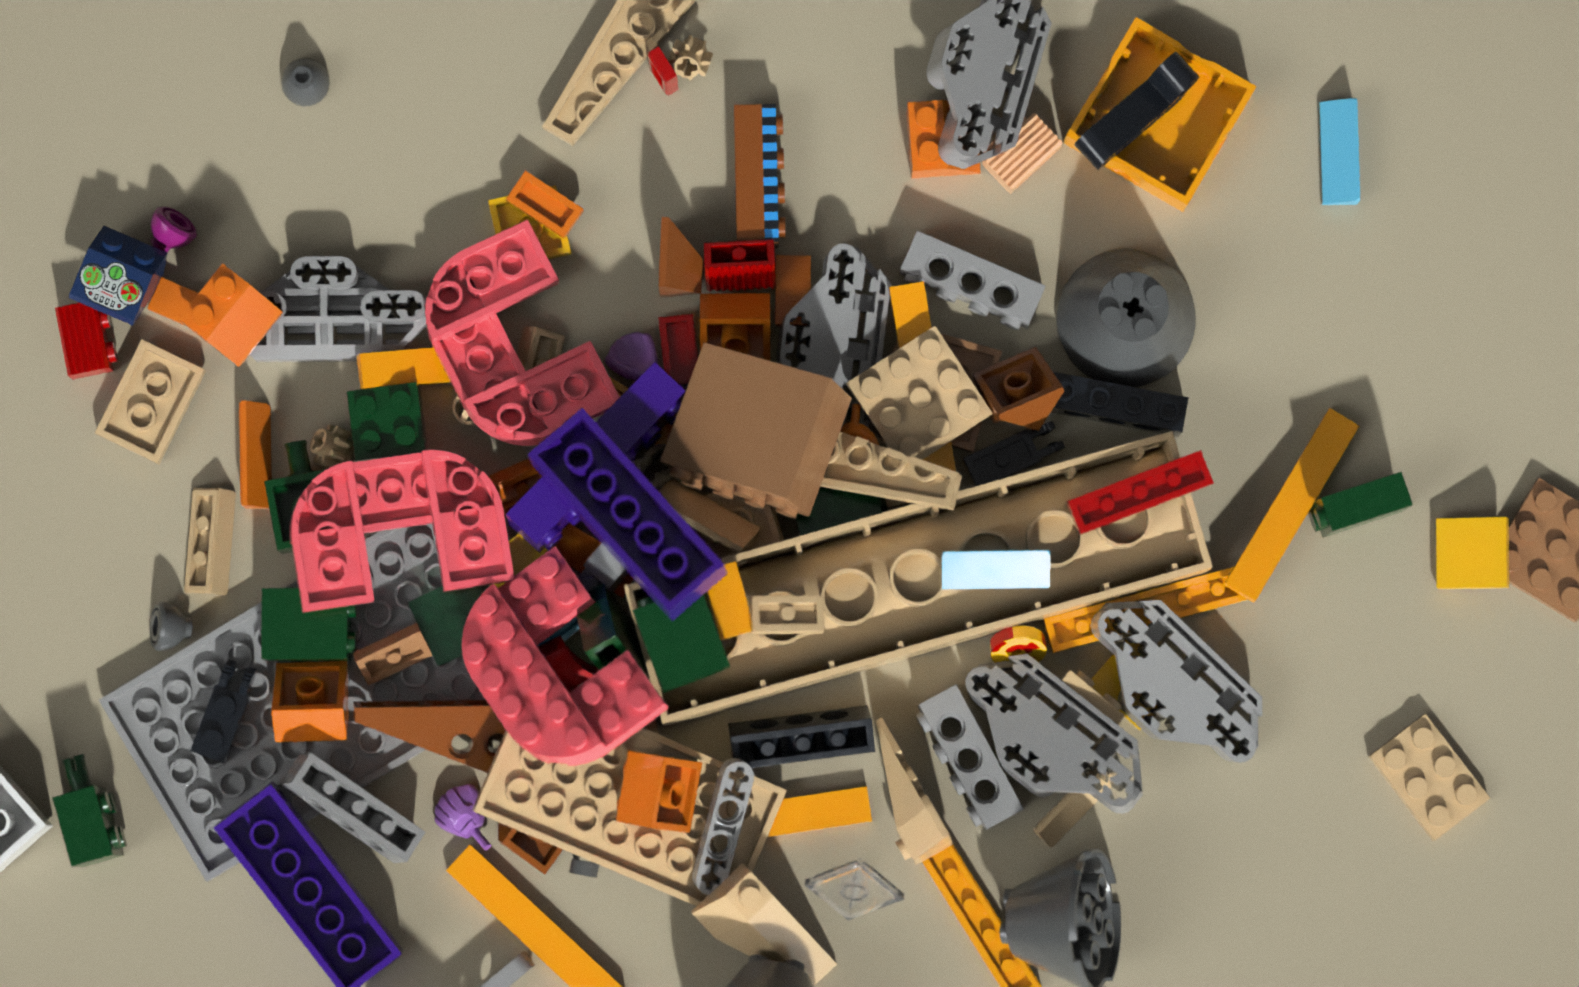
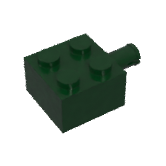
(387, 421)
(285, 492)
(87, 818)

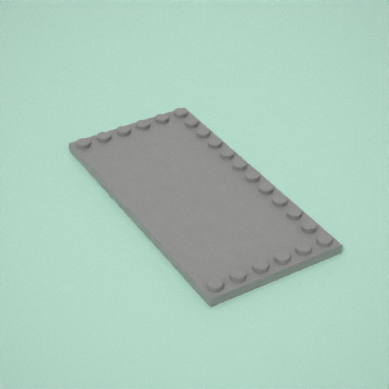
(165, 705)

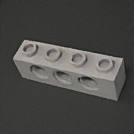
(1025, 292)
(1004, 800)
(352, 808)

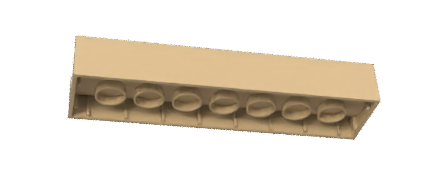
(886, 576)

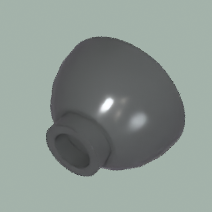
(305, 82)
(168, 626)

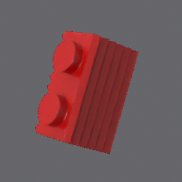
(739, 265)
(85, 340)

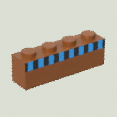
(756, 172)

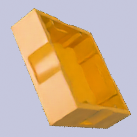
(1183, 143)

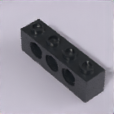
(1121, 405)
(802, 737)

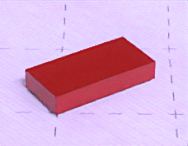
(662, 71)
(678, 346)

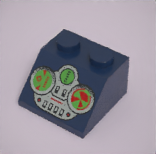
(118, 275)

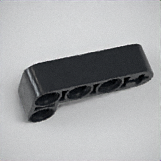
(1137, 111)

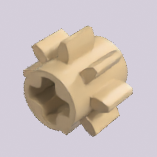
(690, 57)
(331, 446)

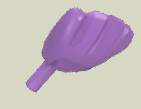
(632, 355)
(456, 816)

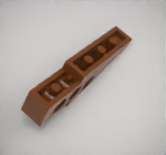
(435, 724)

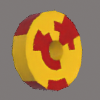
(1018, 641)

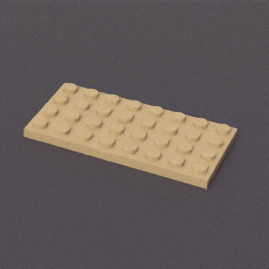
(579, 812)

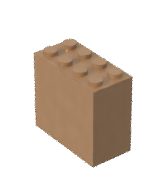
(756, 430)

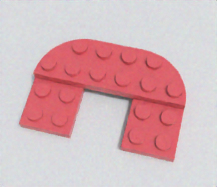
(479, 357)
(390, 495)
(525, 689)

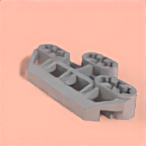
(977, 79)
(320, 307)
(832, 324)
(1169, 684)
(1055, 744)

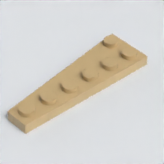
(610, 61)
(889, 474)

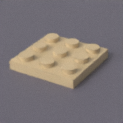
(919, 396)

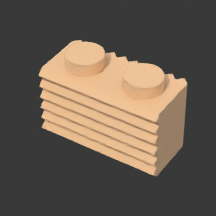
(1033, 148)

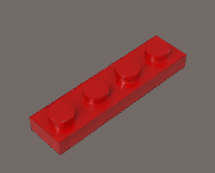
(1140, 492)

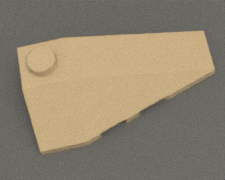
(914, 814)
(756, 923)

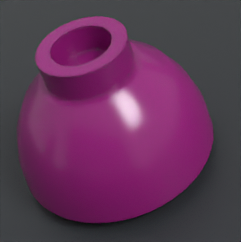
(171, 229)

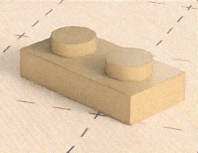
(787, 614)

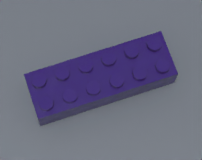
(631, 425)
(627, 514)
(308, 888)

